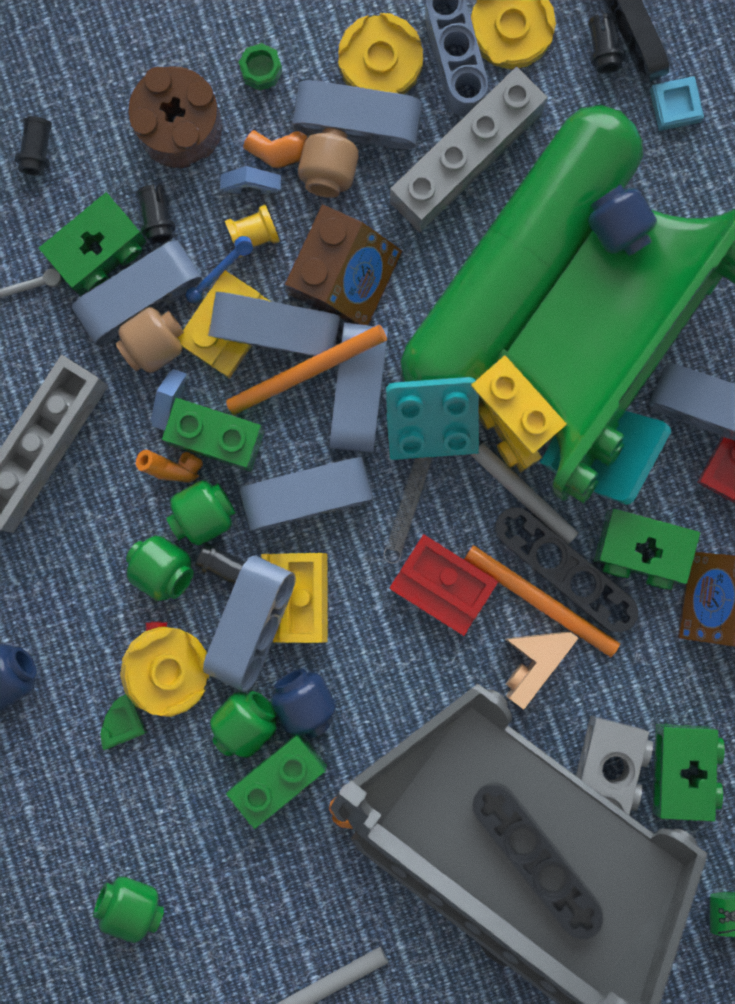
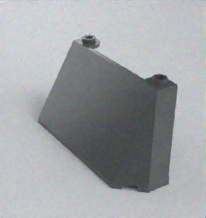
(421, 828)

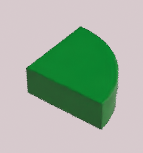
(121, 723)

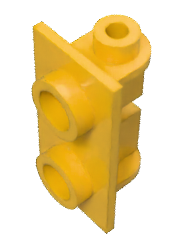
(518, 404)

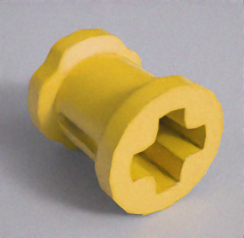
(256, 227)

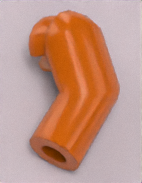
(277, 152)
(166, 469)

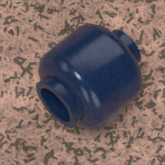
(622, 220)
(16, 674)
(303, 703)

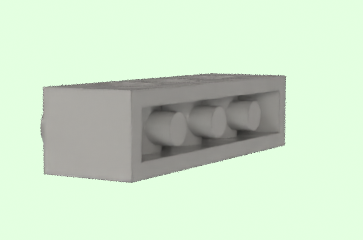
(468, 149)
(44, 436)
(612, 739)

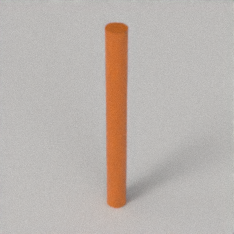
(306, 369)
(542, 601)

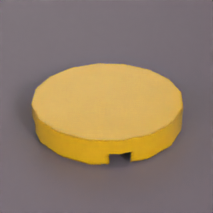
(513, 30)
(381, 54)
(164, 671)

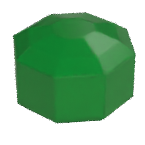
(260, 66)

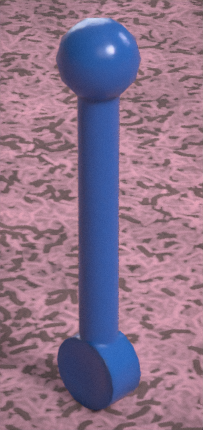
(243, 247)

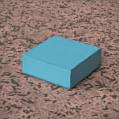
(676, 103)

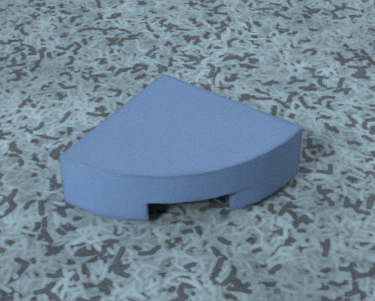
(250, 177)
(165, 396)

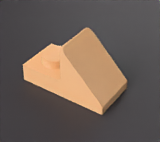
(546, 653)

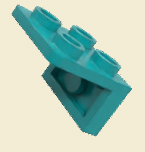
(432, 418)
(625, 477)

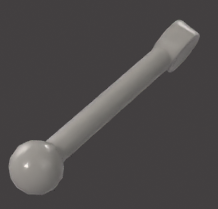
(51, 278)

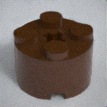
(164, 95)

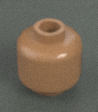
(328, 163)
(150, 340)

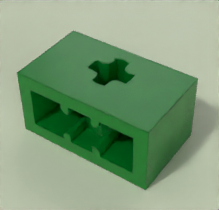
(102, 223)
(213, 434)
(672, 546)
(675, 750)
(276, 780)

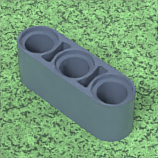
(458, 70)
(361, 113)
(146, 283)
(272, 324)
(358, 396)
(696, 400)
(306, 494)
(249, 623)

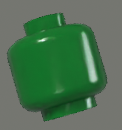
(200, 513)
(159, 568)
(243, 724)
(128, 909)

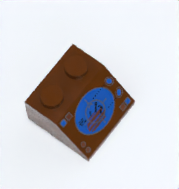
(343, 267)
(709, 600)

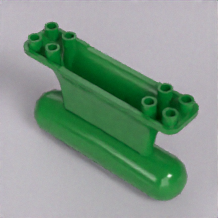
(563, 307)

